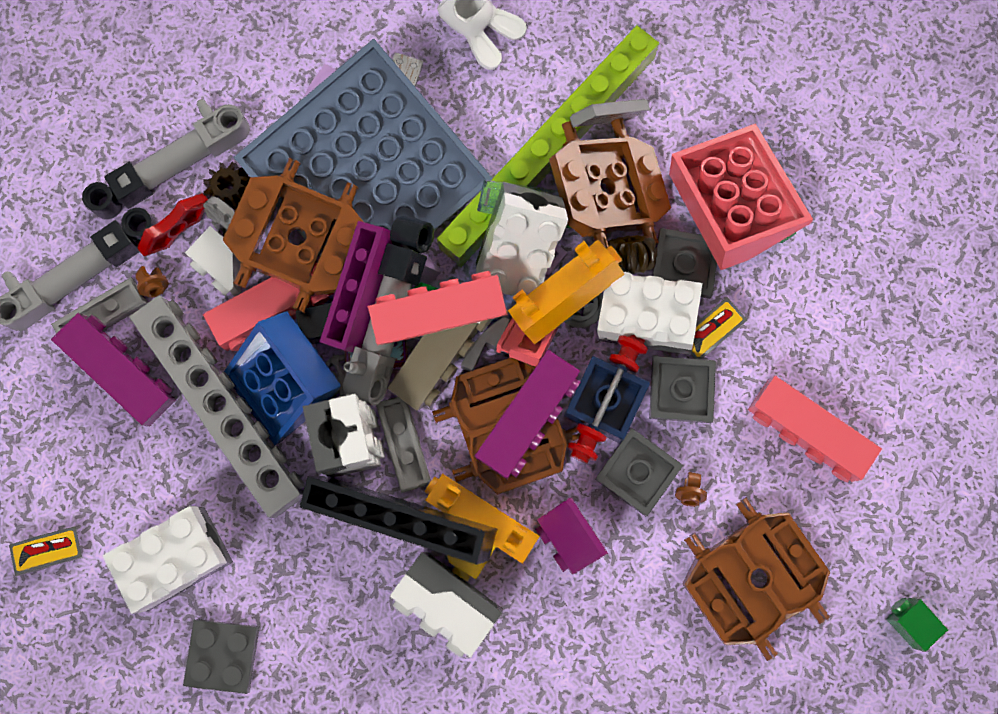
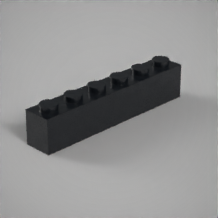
(399, 519)

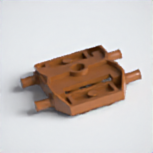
(587, 163)
(300, 210)
(480, 421)
(737, 559)

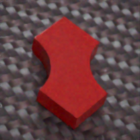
(161, 235)

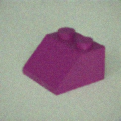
(570, 536)

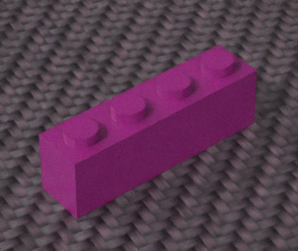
(356, 288)
(114, 369)
(528, 414)

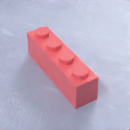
(437, 309)
(237, 317)
(814, 429)

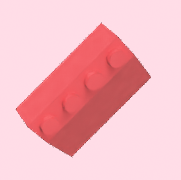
(738, 195)

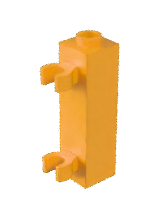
(566, 290)
(458, 501)

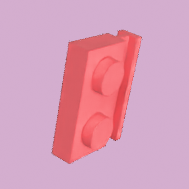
(521, 347)

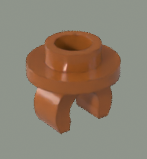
(152, 284)
(691, 493)

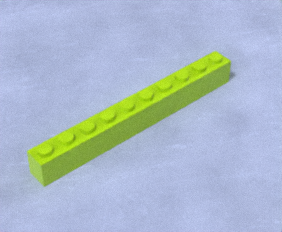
(532, 161)

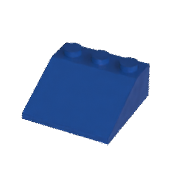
(280, 374)

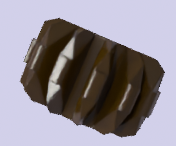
(224, 177)
(636, 251)

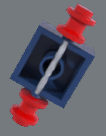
(607, 399)

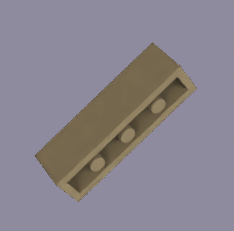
(433, 363)

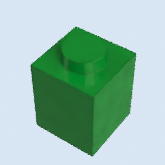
(916, 623)

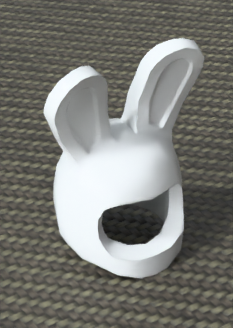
(471, 18)

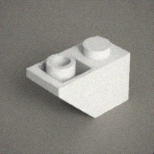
(215, 258)

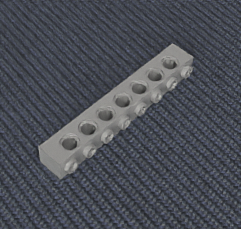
(151, 322)

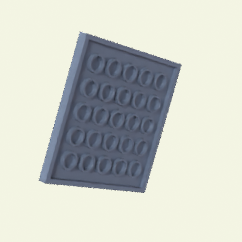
(375, 133)

